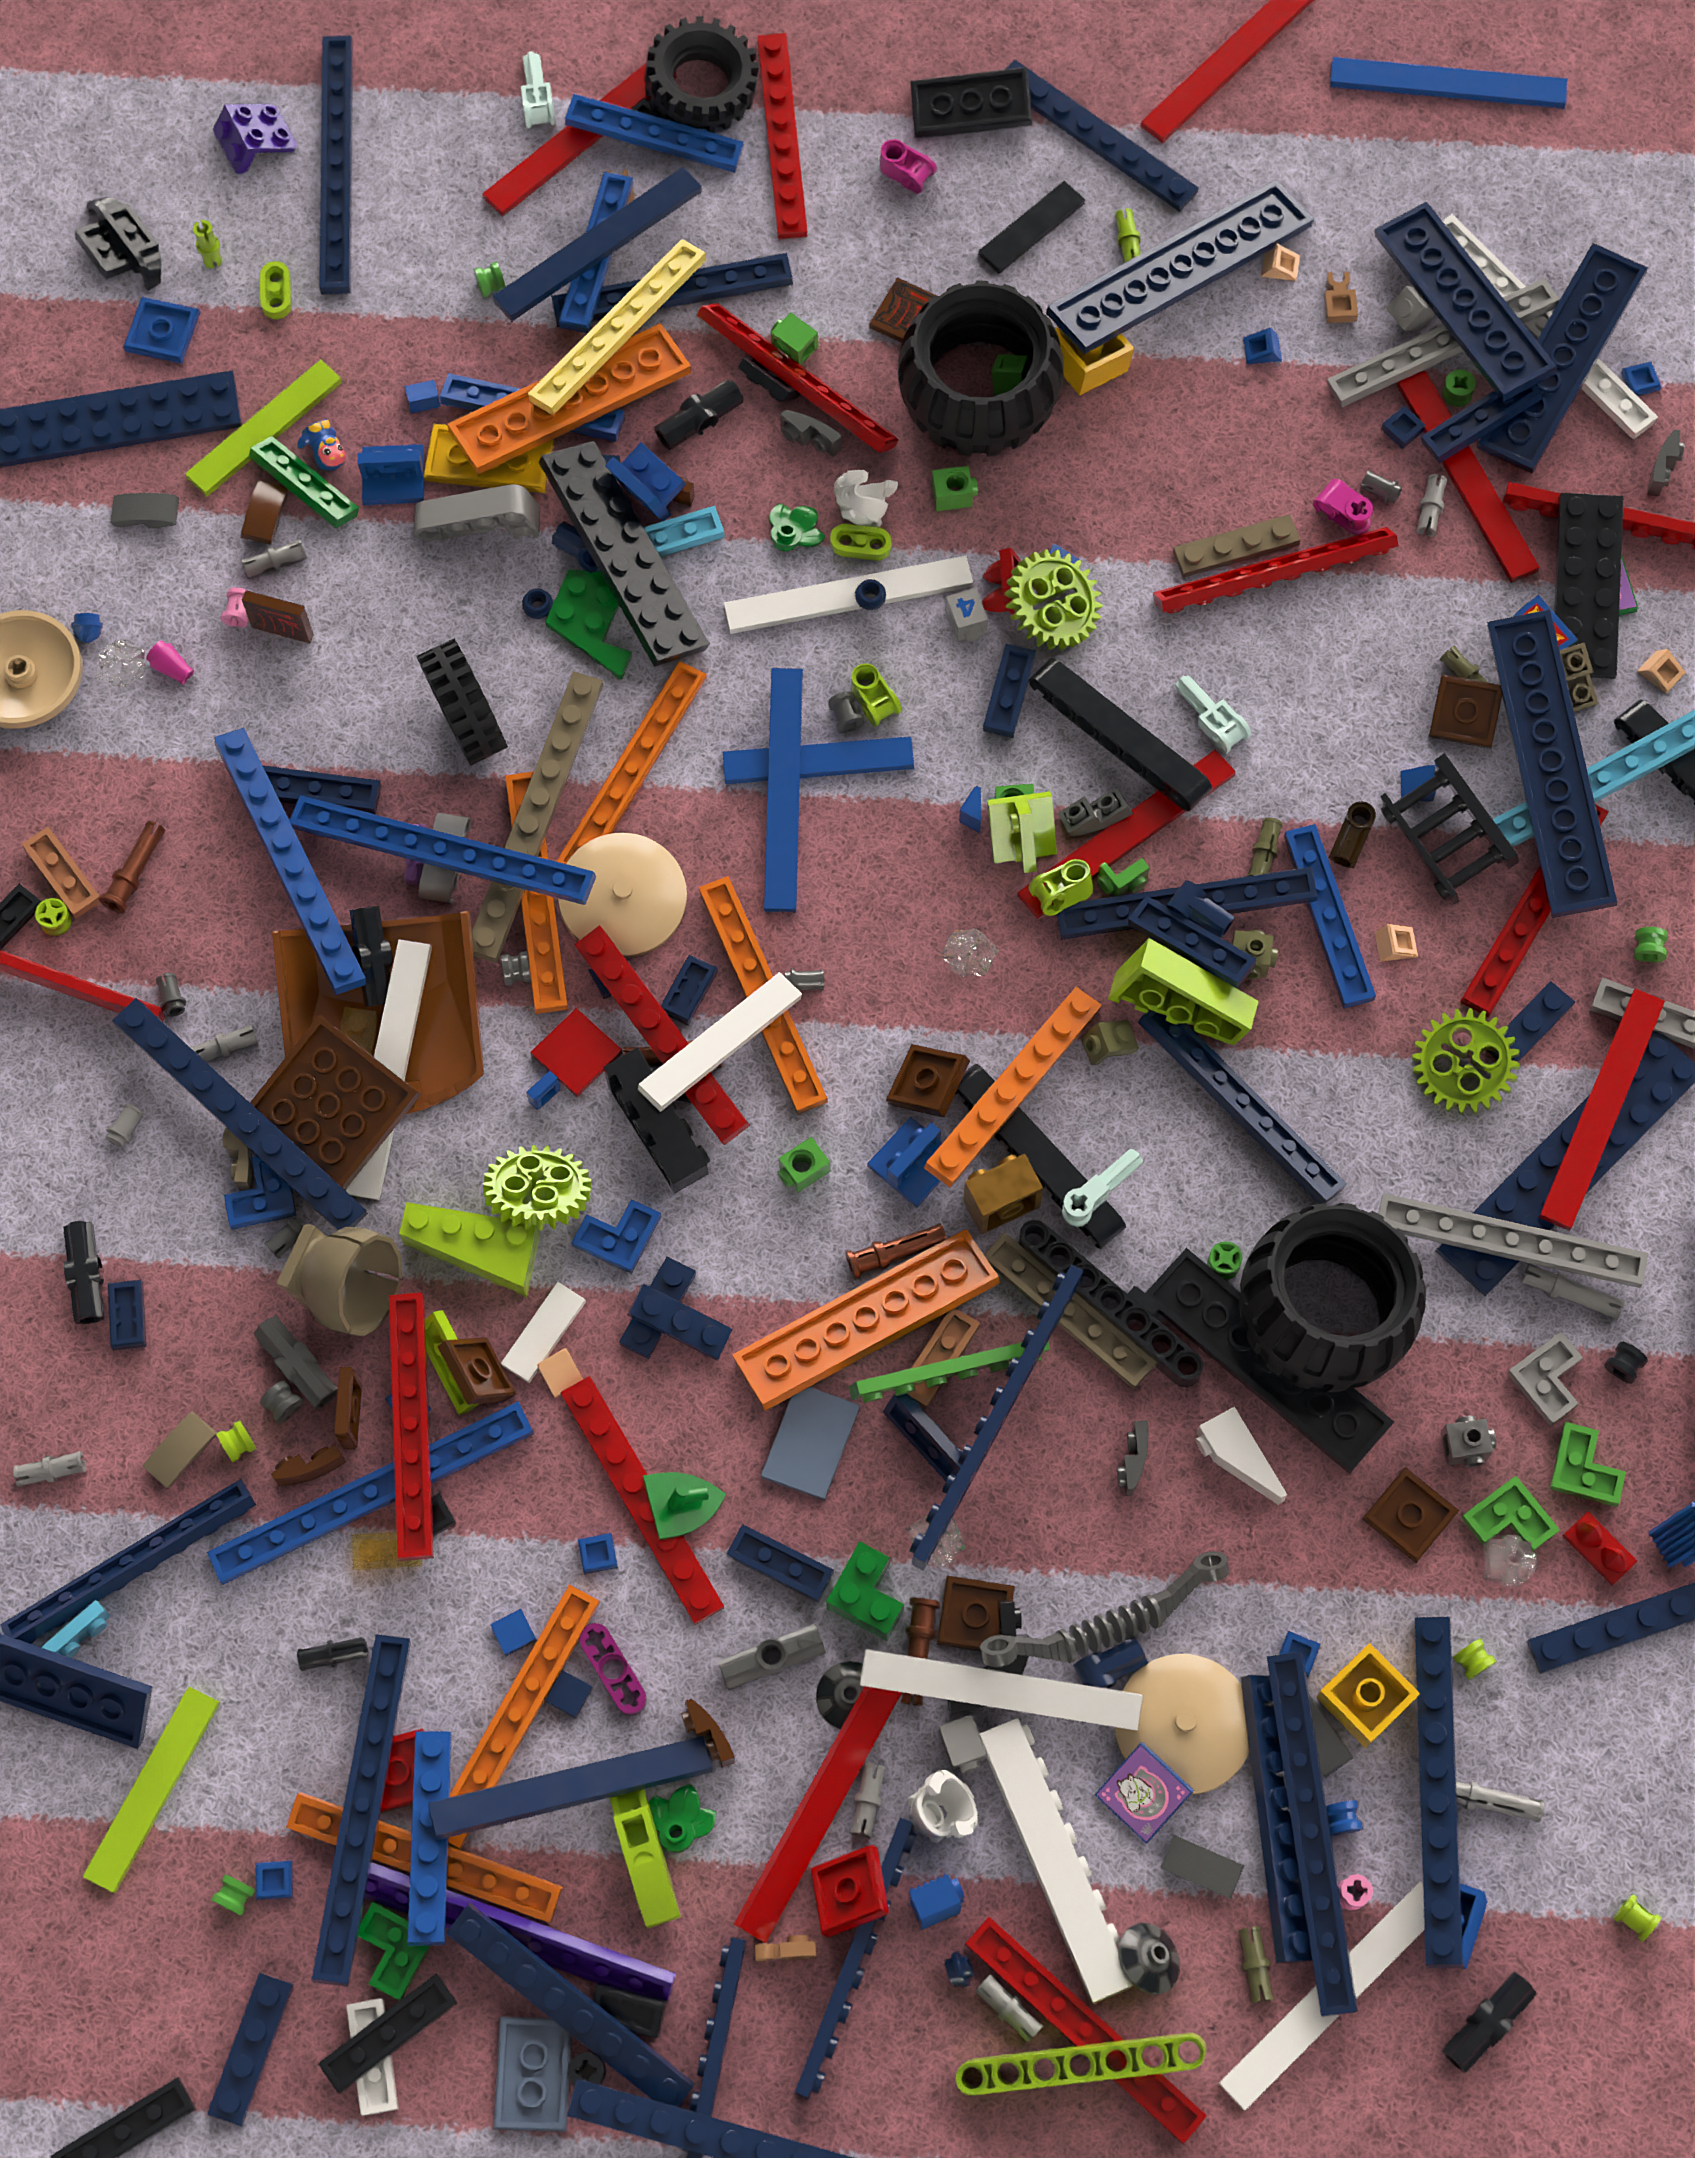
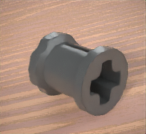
(845, 712)

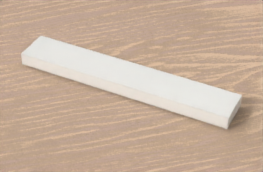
(719, 1041)

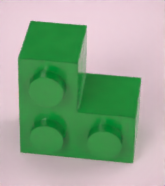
(857, 1595)

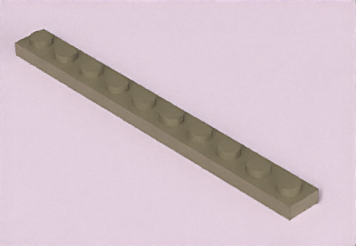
(537, 809)

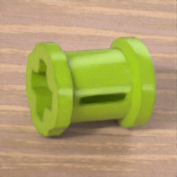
(1637, 1917)

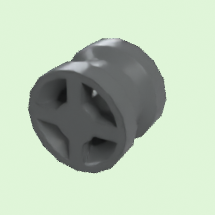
(516, 968)
(281, 1402)

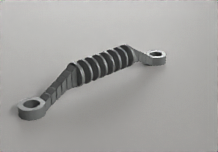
(1061, 1646)

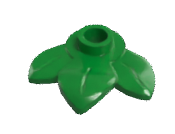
(794, 527)
(681, 1813)

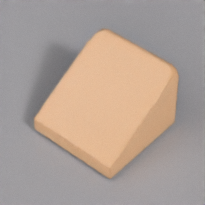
(1280, 264)
(1662, 670)
(1395, 943)
(559, 1372)

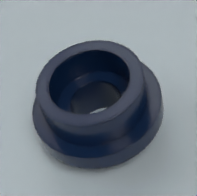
(874, 587)
(537, 595)
(959, 1969)

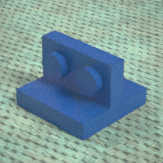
(392, 474)
(647, 480)
(904, 1158)

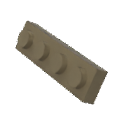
(1236, 545)

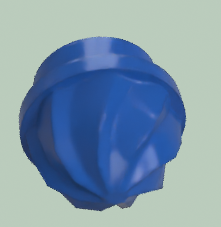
(86, 627)

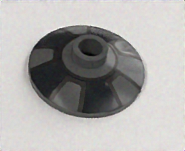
(831, 1690)
(1149, 1958)

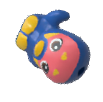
(325, 446)

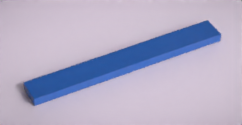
(1448, 82)
(783, 790)

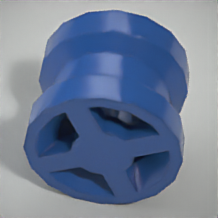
(1344, 1817)

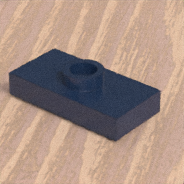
(689, 989)
(127, 1315)

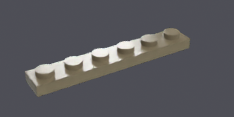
(1078, 1319)

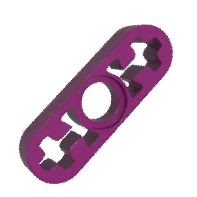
(634, 1686)

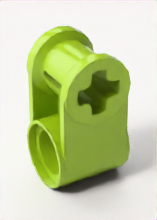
(876, 699)
(1063, 886)

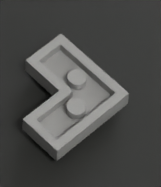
(1539, 1376)

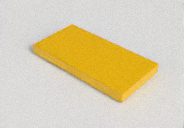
(449, 465)

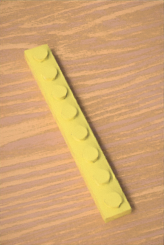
(617, 327)

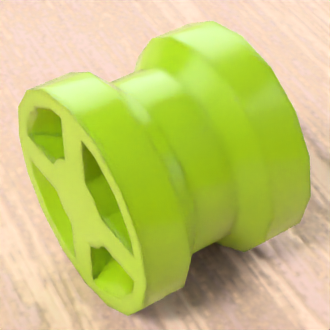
(50, 910)
(236, 1441)
(1474, 1659)

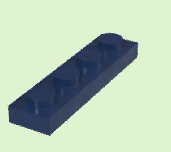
(1476, 422)
(336, 789)
(1192, 942)
(250, 2049)

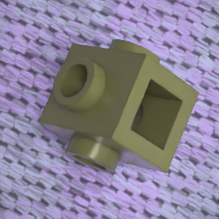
(1260, 947)

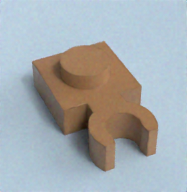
(1340, 302)
(795, 1948)

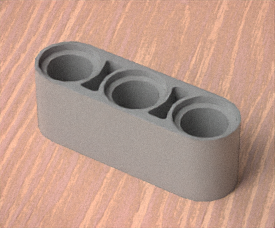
(437, 882)

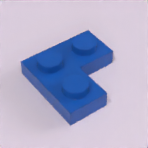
(266, 1203)
(620, 1244)

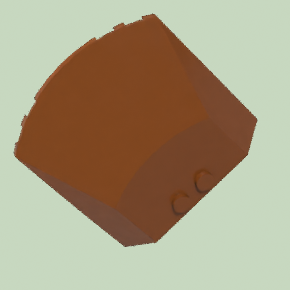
(447, 1037)

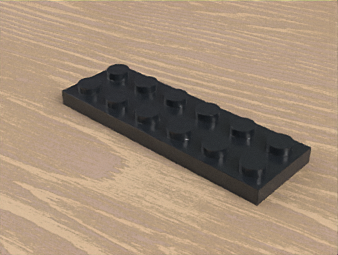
(1590, 574)

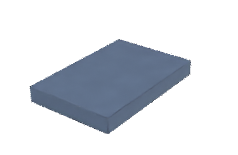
(810, 1442)
(532, 2075)

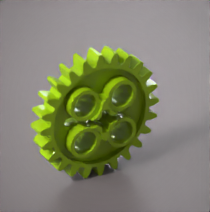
(1041, 573)
(1483, 1037)
(552, 1181)

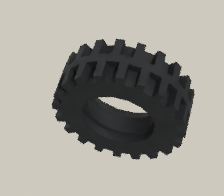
(709, 44)
(462, 701)

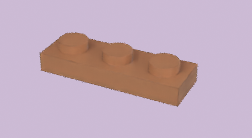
(61, 872)
(945, 1344)

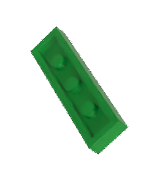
(303, 482)

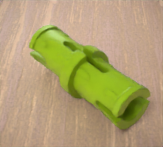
(1128, 235)
(207, 244)

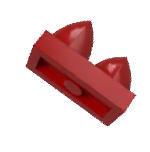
(999, 573)
(1599, 1548)

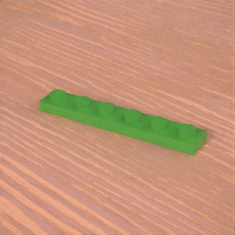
(936, 1373)

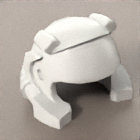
(862, 503)
(955, 1796)

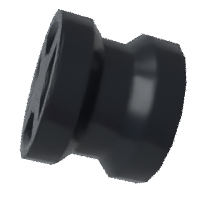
(1626, 1362)
(593, 2071)

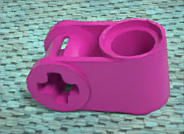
(910, 166)
(1345, 506)

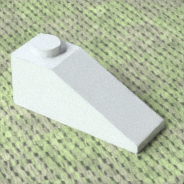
(1237, 1452)

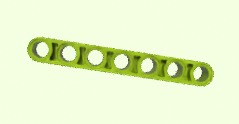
(1064, 2071)

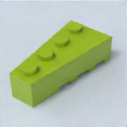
(1184, 993)
(474, 1243)

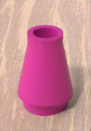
(168, 661)

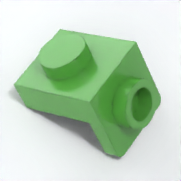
(1131, 879)

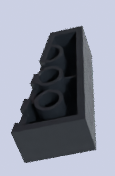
(661, 1132)

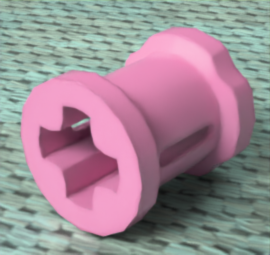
(231, 611)
(1361, 1885)

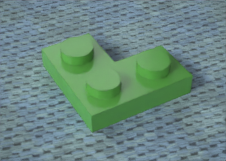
(1577, 1474)
(1512, 1507)

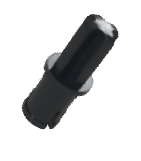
(332, 1653)

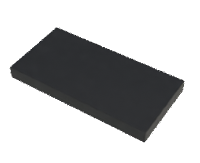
(971, 103)

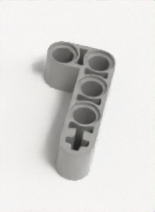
(478, 512)

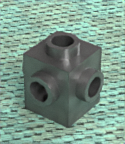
(1468, 1441)

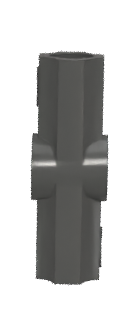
(296, 1362)
(793, 1647)

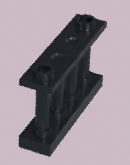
(1462, 801)

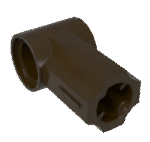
(1352, 835)

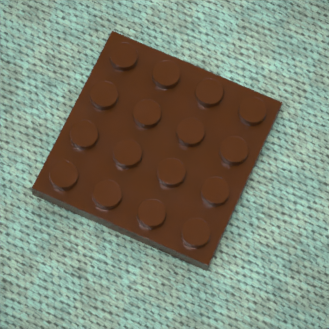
(334, 1101)

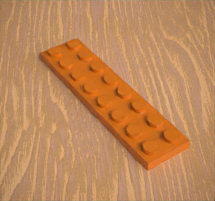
(517, 425)
(865, 1319)

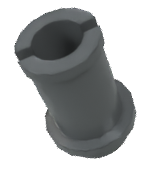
(1381, 487)
(806, 979)
(170, 994)
(285, 1238)

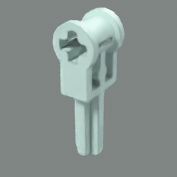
(536, 93)
(1215, 720)
(1097, 1189)

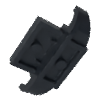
(120, 242)

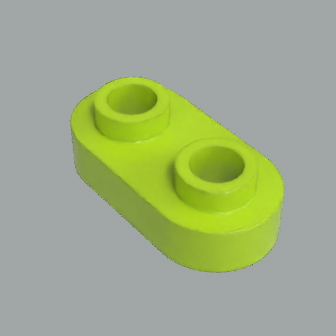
(275, 292)
(861, 540)

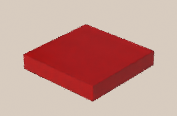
(576, 1052)
(400, 1774)
(849, 1891)

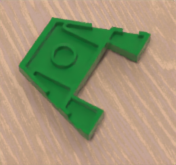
(584, 616)

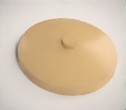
(37, 668)
(635, 893)
(1189, 1719)

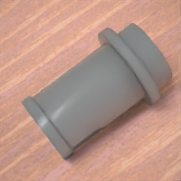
(124, 1125)

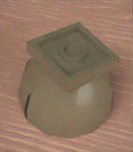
(334, 1281)

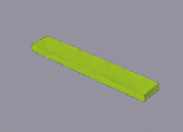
(268, 422)
(151, 1790)

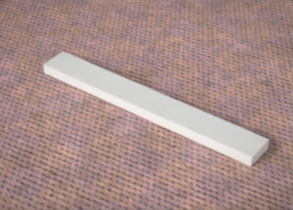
(840, 595)
(395, 1045)
(1001, 1689)
(1305, 2021)

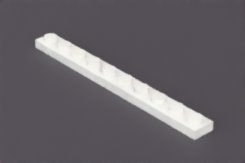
(1601, 383)

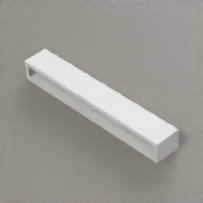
(1055, 1860)

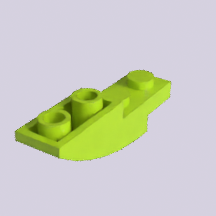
(644, 1858)

